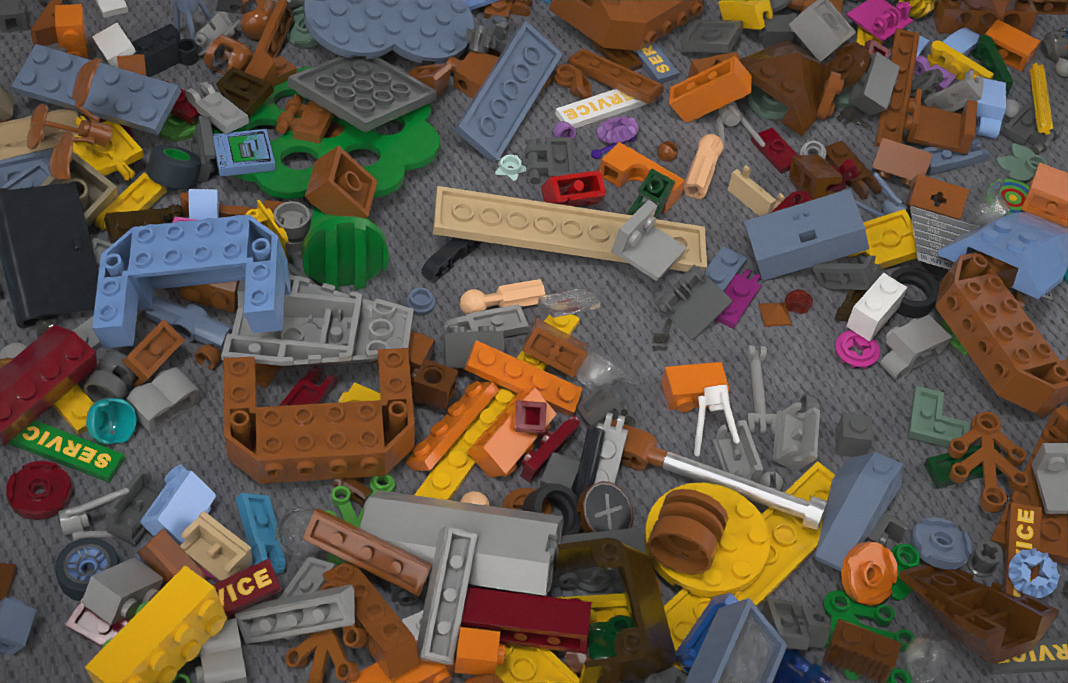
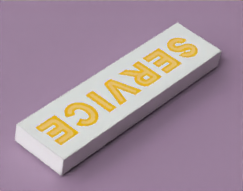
(597, 108)

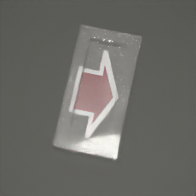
(568, 302)

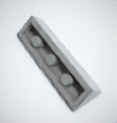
(446, 595)
(297, 615)

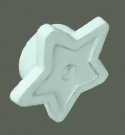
(510, 160)

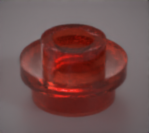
(798, 301)

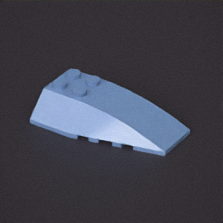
(1024, 242)

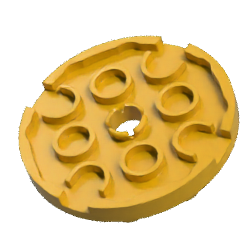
(739, 554)

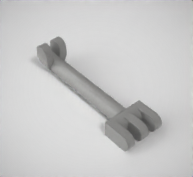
(760, 417)

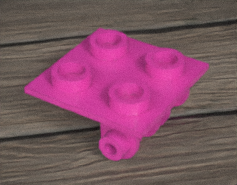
(881, 17)

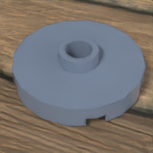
(941, 543)

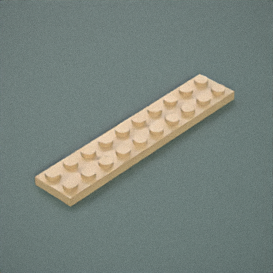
(550, 226)

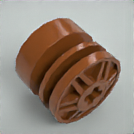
(687, 531)

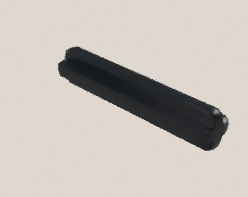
(589, 459)

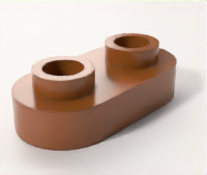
(832, 86)

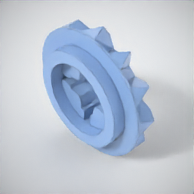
(1020, 574)

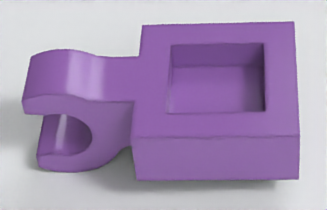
(924, 66)

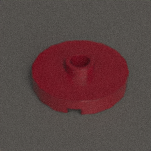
(38, 476)

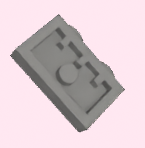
(646, 245)
(1052, 476)

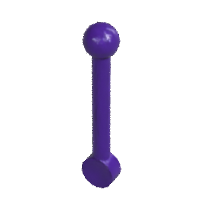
(596, 154)

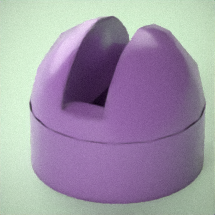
(564, 129)

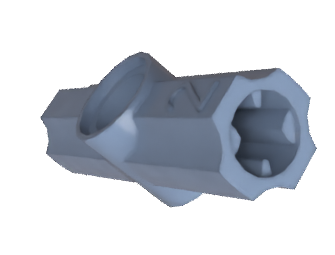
(189, 321)

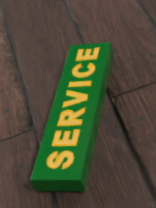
(69, 450)

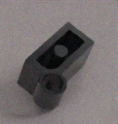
(165, 49)

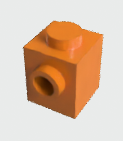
(478, 651)

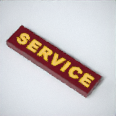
(248, 587)

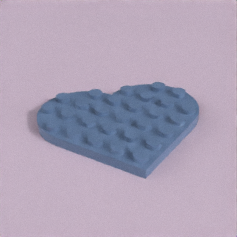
(374, 27)

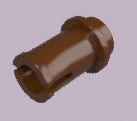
(355, 487)

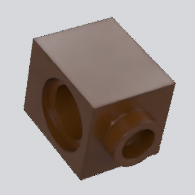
(443, 386)

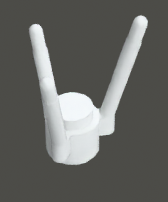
(717, 399)

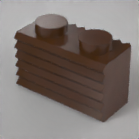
(861, 651)

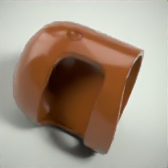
(255, 21)
(235, 52)

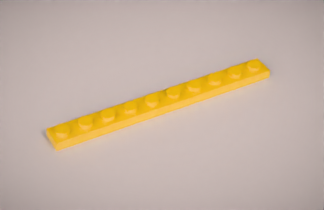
(456, 462)

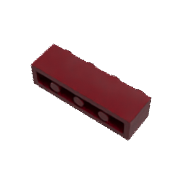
(529, 619)

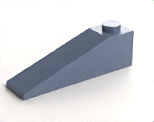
(856, 503)

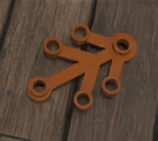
(987, 428)
(325, 643)

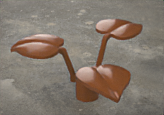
(90, 130)

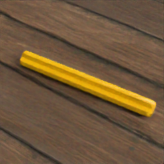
(1041, 99)

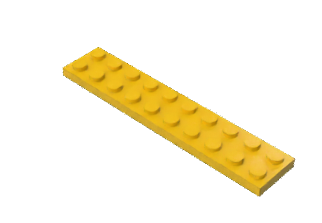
(789, 548)

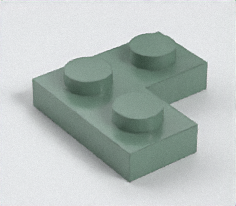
(927, 421)

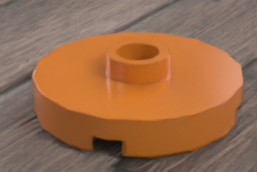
(869, 573)

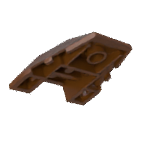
(790, 78)
(981, 615)

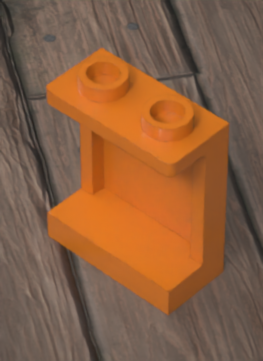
(1048, 195)

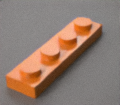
(521, 376)
(449, 429)

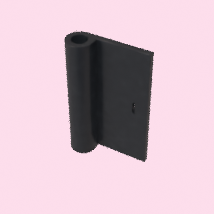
(39, 253)

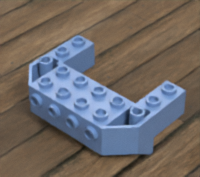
(188, 256)

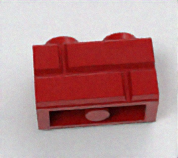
(574, 189)

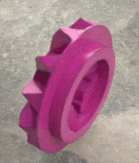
(869, 354)

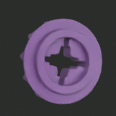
(617, 129)

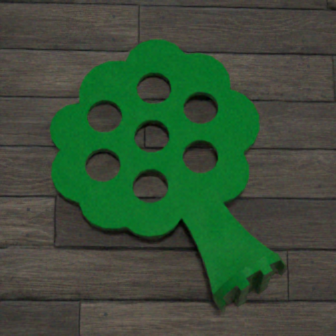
(343, 247)

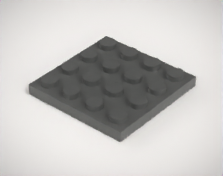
(362, 90)

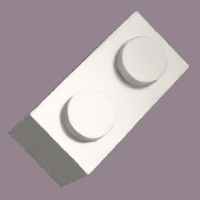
(876, 307)

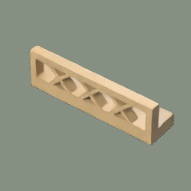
(15, 132)

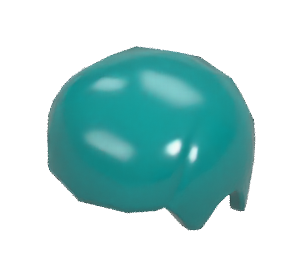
(111, 415)

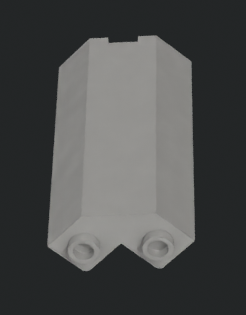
(511, 548)

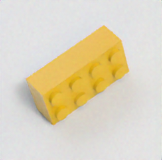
(162, 634)

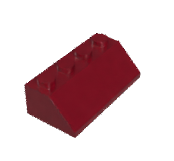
(41, 378)

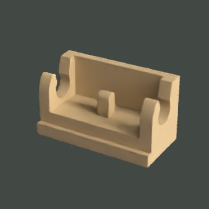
(751, 193)
(215, 548)

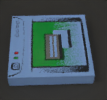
(243, 152)

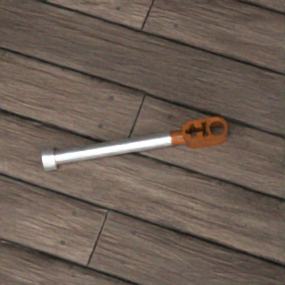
(642, 449)

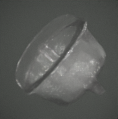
(992, 205)
(598, 370)

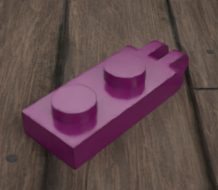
(742, 293)

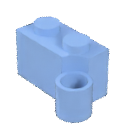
(991, 108)
(178, 504)

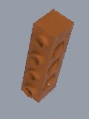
(955, 15)
(387, 636)

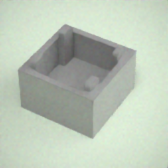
(821, 28)

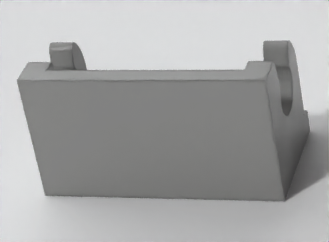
(956, 96)
(796, 437)
(738, 458)

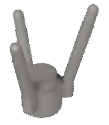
(731, 116)
(76, 518)

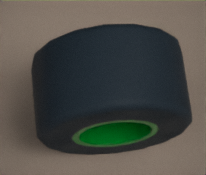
(173, 167)

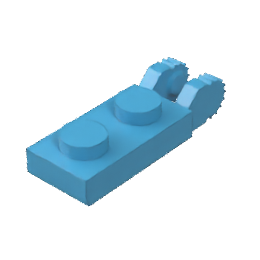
(260, 529)

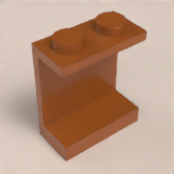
(940, 127)

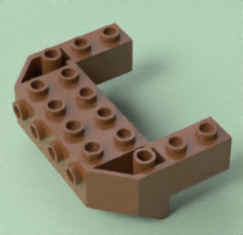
(626, 22)
(1000, 334)
(322, 438)

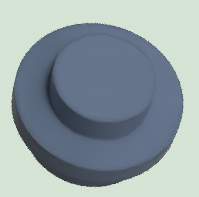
(421, 301)

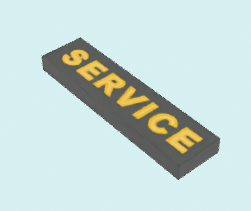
(1046, 656)

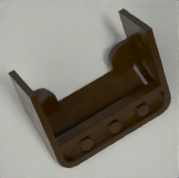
(647, 645)

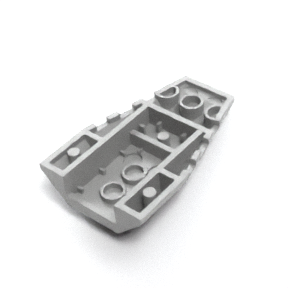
(322, 328)

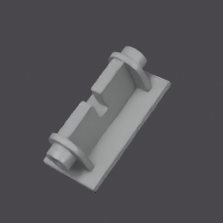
(216, 26)

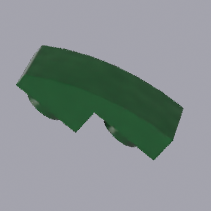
(654, 188)

